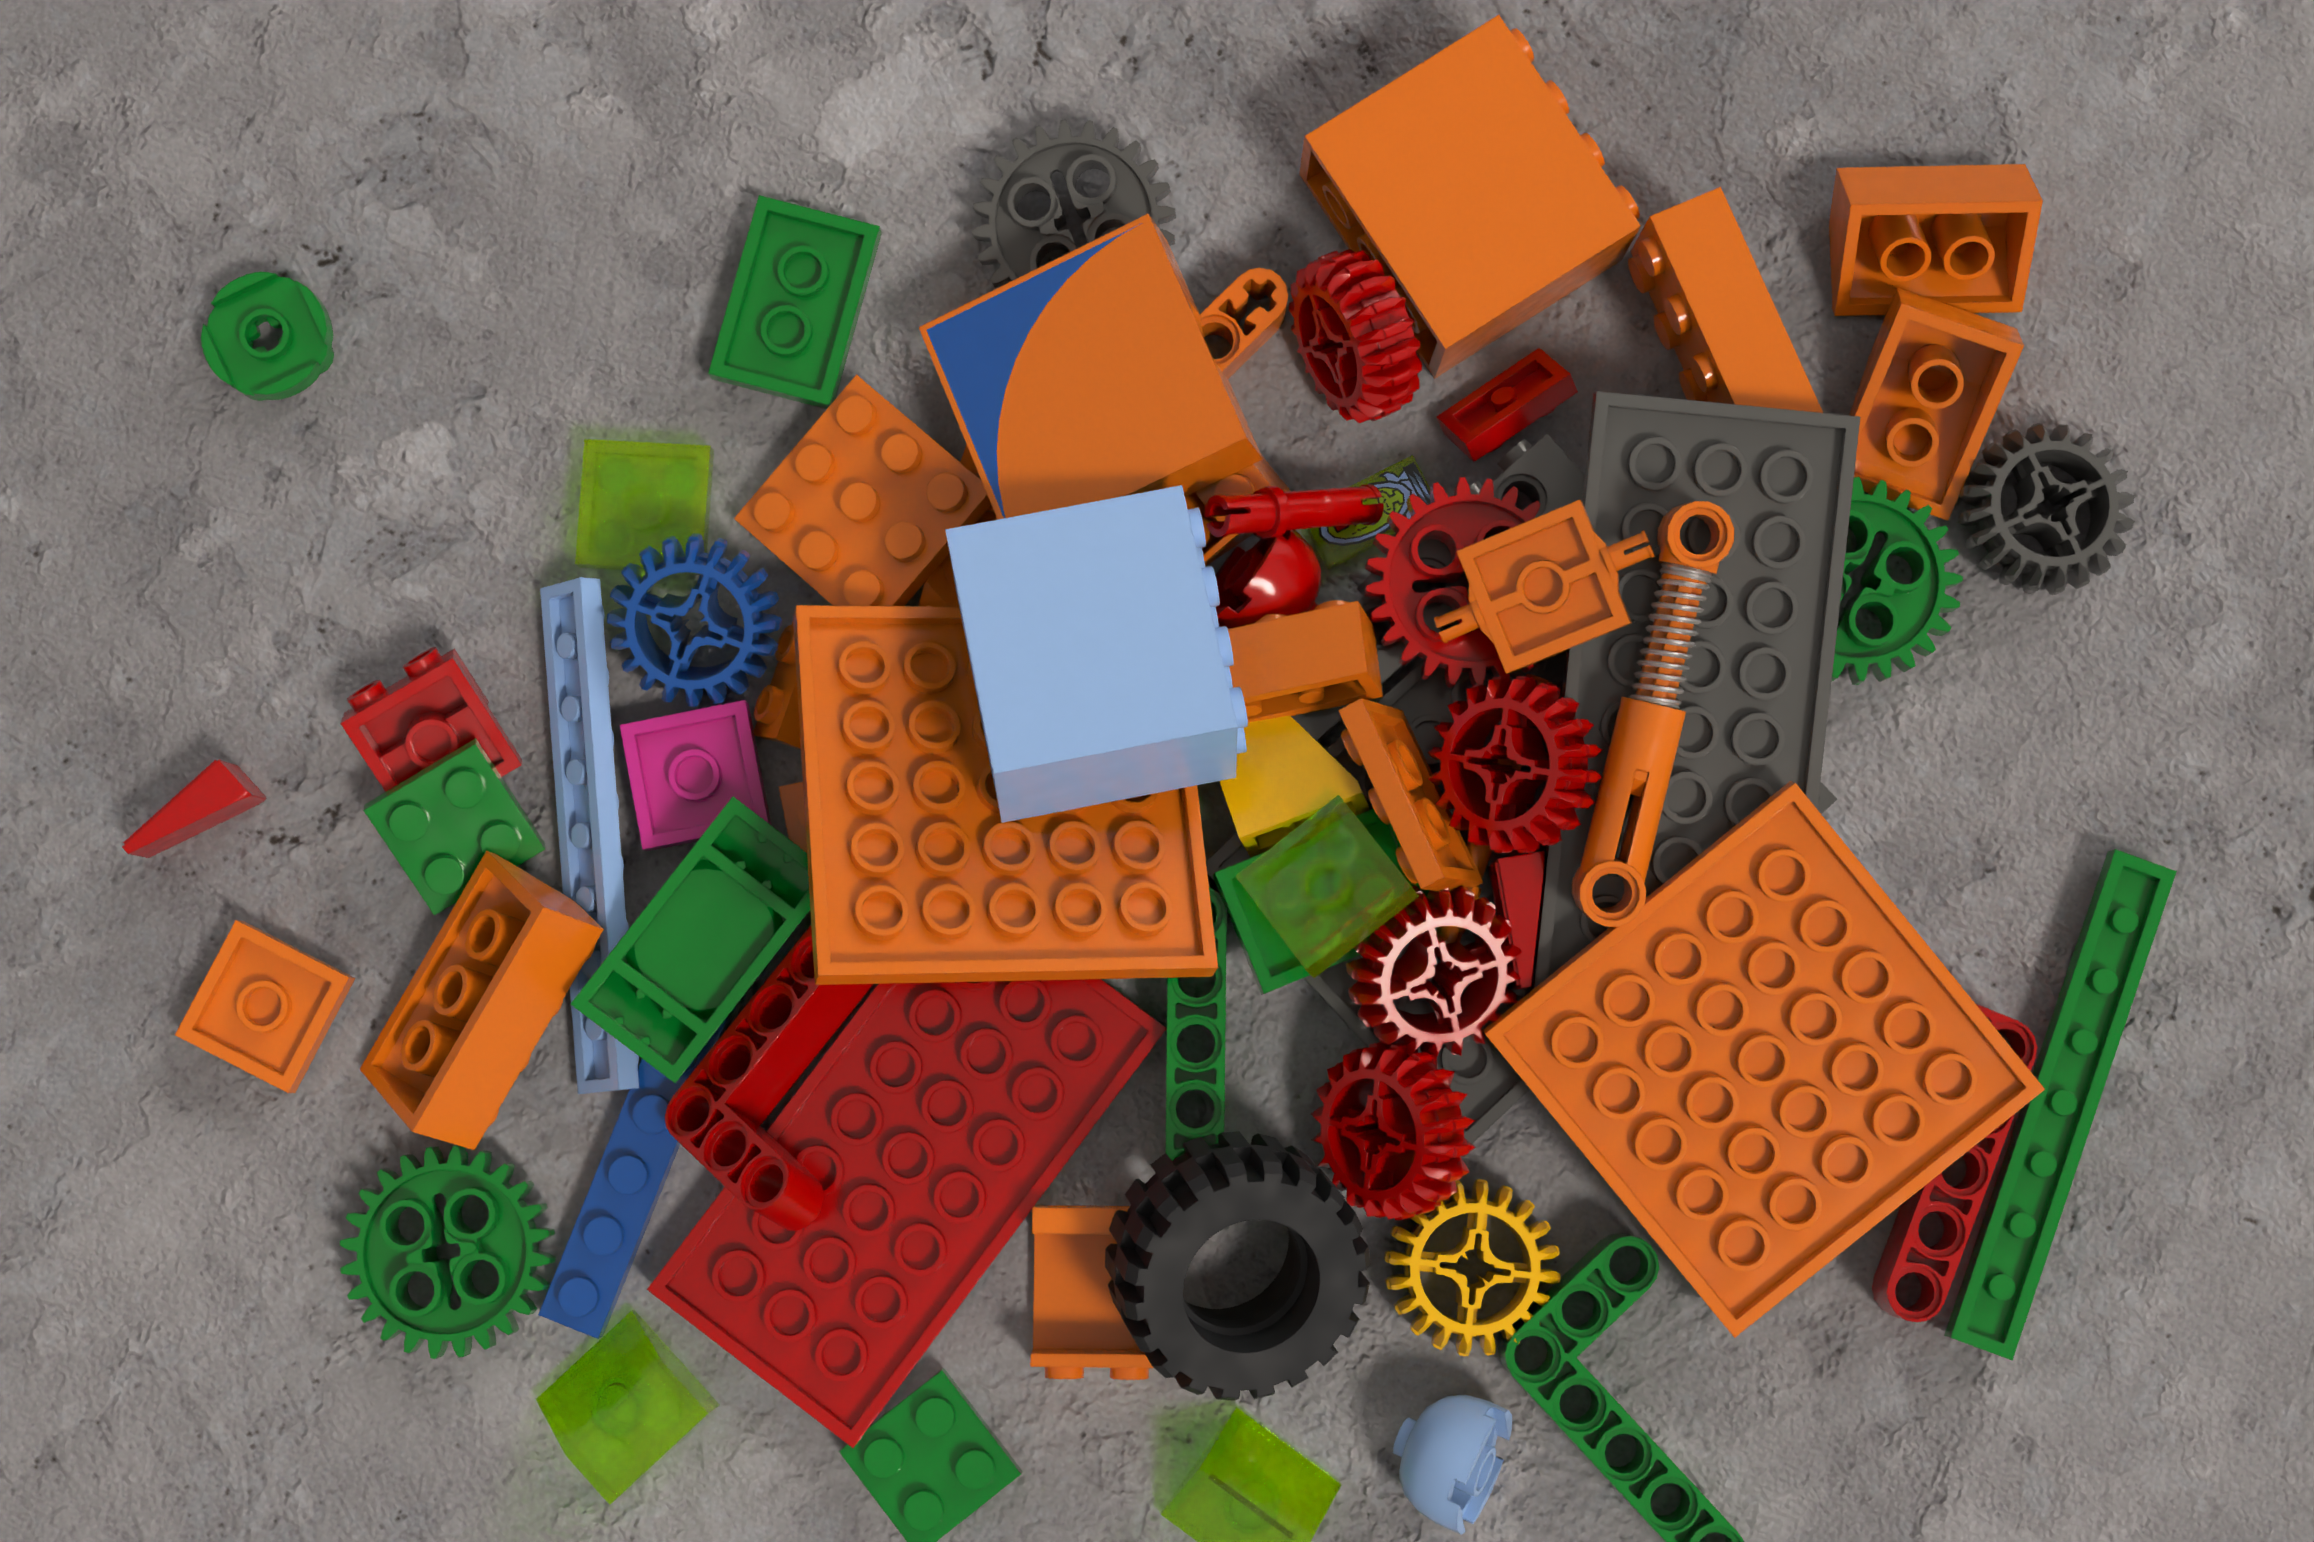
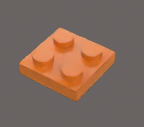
(265, 1006)

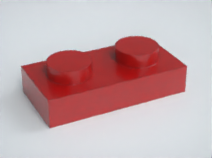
(1507, 404)

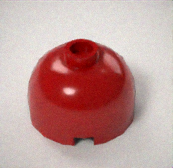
(1269, 578)

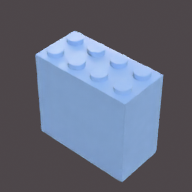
(1097, 653)

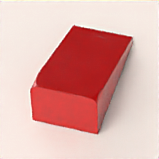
(206, 801)
(1517, 896)

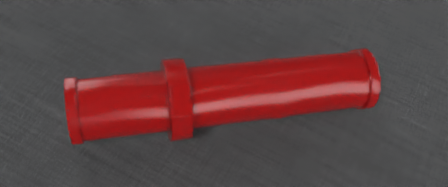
(1273, 511)

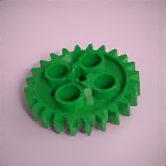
(1903, 609)
(389, 1260)

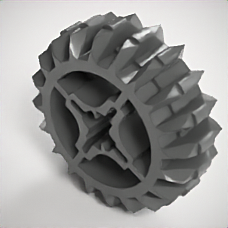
(2055, 531)

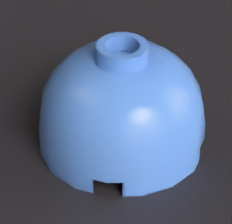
(1452, 1458)

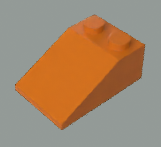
(1930, 398)

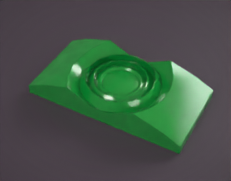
(700, 941)

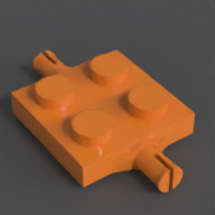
(1544, 587)

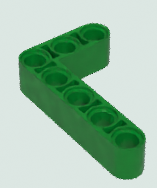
(1205, 1075)
(1606, 1417)

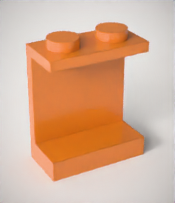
(1072, 1302)

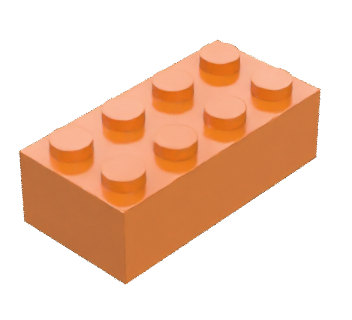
(1717, 309)

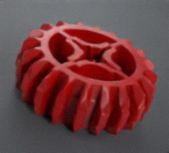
(1355, 335)
(1499, 813)
(1481, 963)
(1388, 1116)

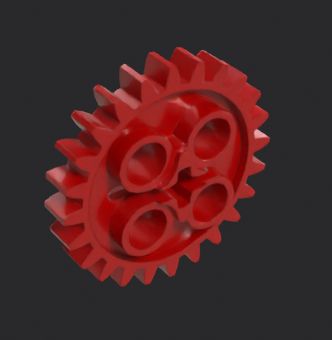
(1458, 524)

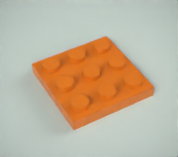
(864, 503)

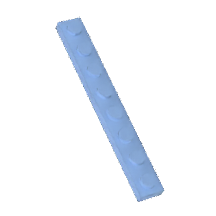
(586, 805)

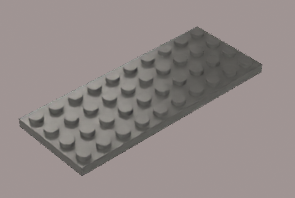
(1765, 630)

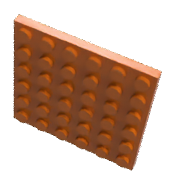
(911, 842)
(1763, 1059)

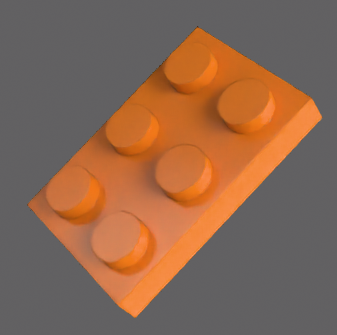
(1403, 796)

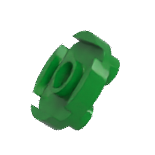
(233, 325)

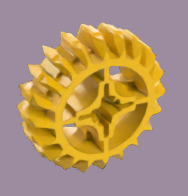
(1470, 1298)

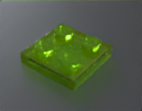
(638, 498)
(1326, 886)

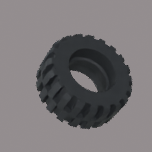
(1284, 1325)

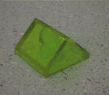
(1251, 1489)

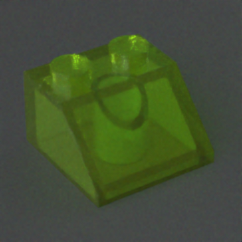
(624, 1406)

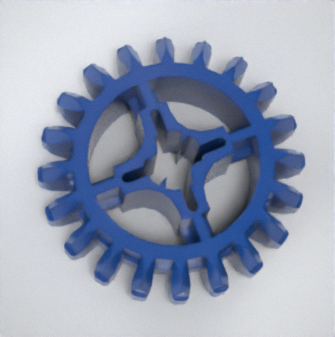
(667, 613)

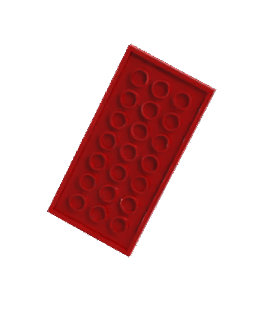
(931, 1148)

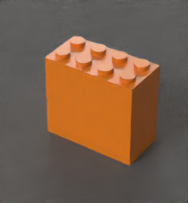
(1470, 192)

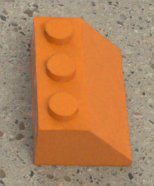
(1933, 231)

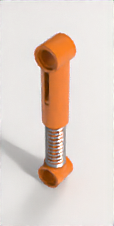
(1650, 721)

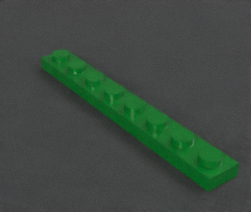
(2057, 1122)

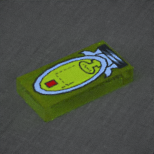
(1396, 484)

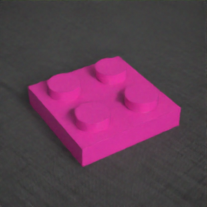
(689, 769)

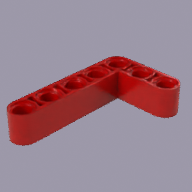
(748, 1074)
(1955, 1205)

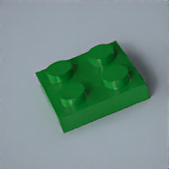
(448, 820)
(931, 1461)

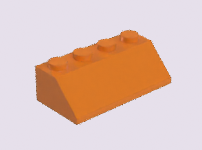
(480, 1002)

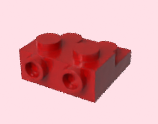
(424, 719)

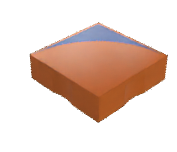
(1090, 380)

